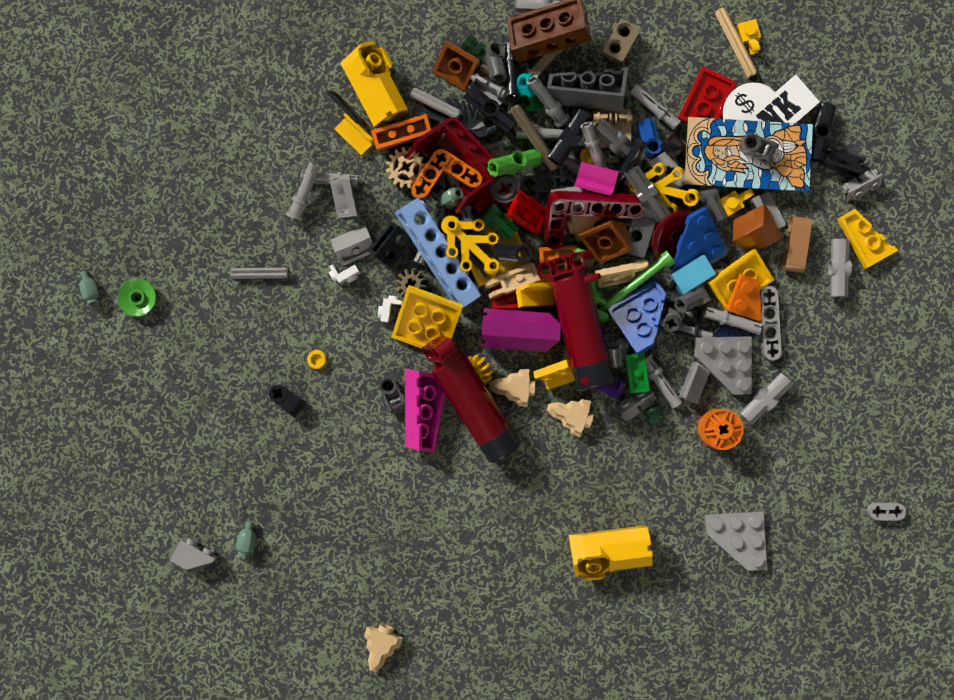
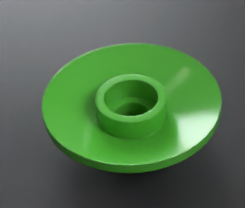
(127, 297)

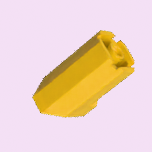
(371, 80)
(610, 551)

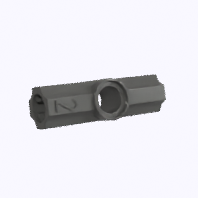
(615, 140)
(647, 193)

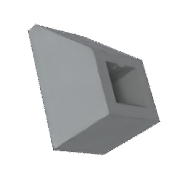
(191, 555)

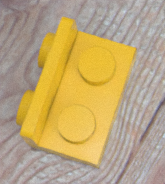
(556, 374)

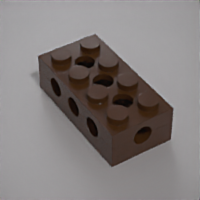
(548, 29)

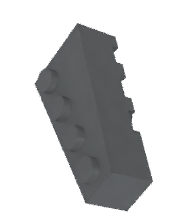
(590, 89)

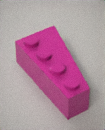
(422, 410)

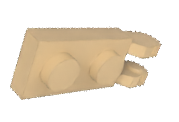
(622, 273)
(513, 279)

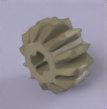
(404, 282)

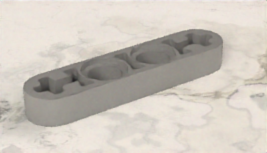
(770, 323)

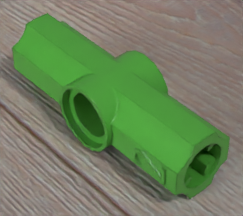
(513, 163)

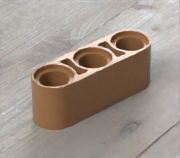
(797, 244)

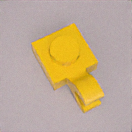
(749, 34)
(733, 202)

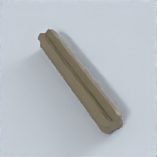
(532, 135)

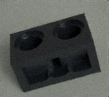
(387, 242)

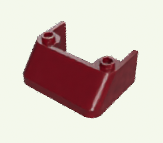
(461, 143)

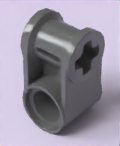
(762, 149)
(392, 396)

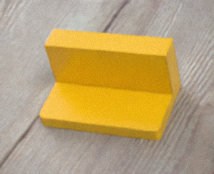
(355, 135)
(535, 295)

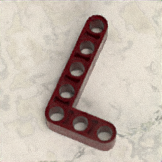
(585, 208)

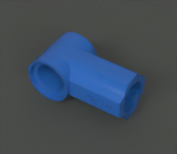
(649, 134)

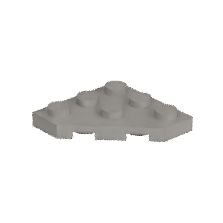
(727, 361)
(740, 536)

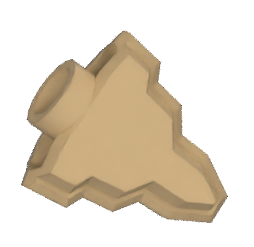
(579, 224)
(515, 387)
(573, 415)
(381, 644)

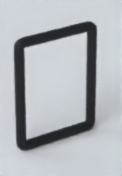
(345, 107)
(696, 326)

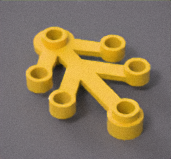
(663, 189)
(468, 243)

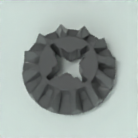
(496, 188)

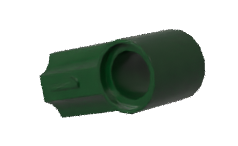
(495, 219)

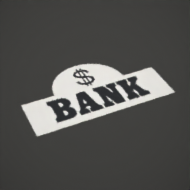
(761, 103)

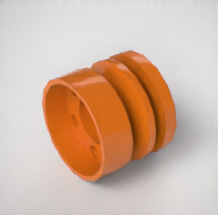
(709, 429)

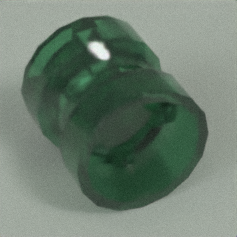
(473, 47)

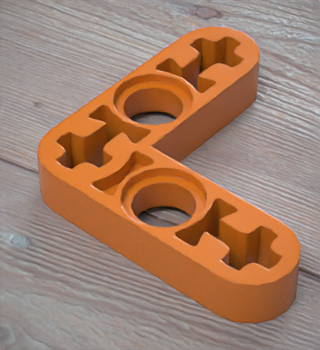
(447, 168)

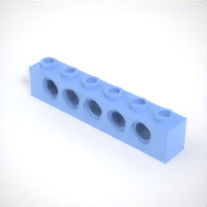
(428, 251)

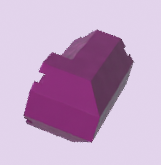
(519, 330)

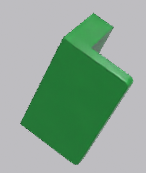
(637, 373)

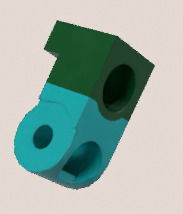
(528, 98)

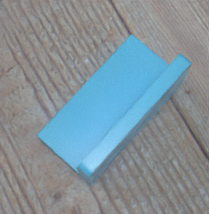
(693, 274)

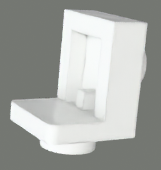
(348, 275)
(385, 310)

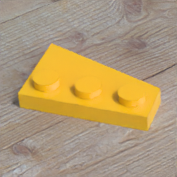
(865, 241)

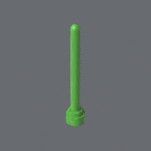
(664, 261)

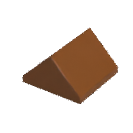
(456, 65)
(755, 229)
(607, 240)

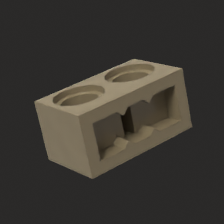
(622, 43)

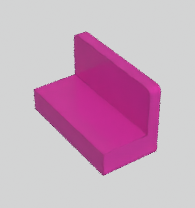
(596, 178)

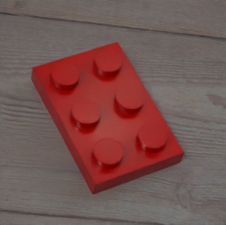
(707, 96)

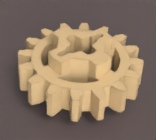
(415, 162)

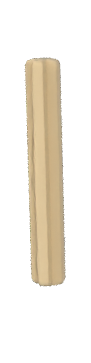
(736, 42)

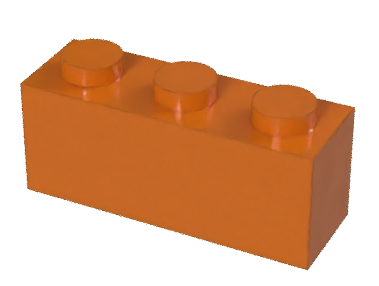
(400, 132)

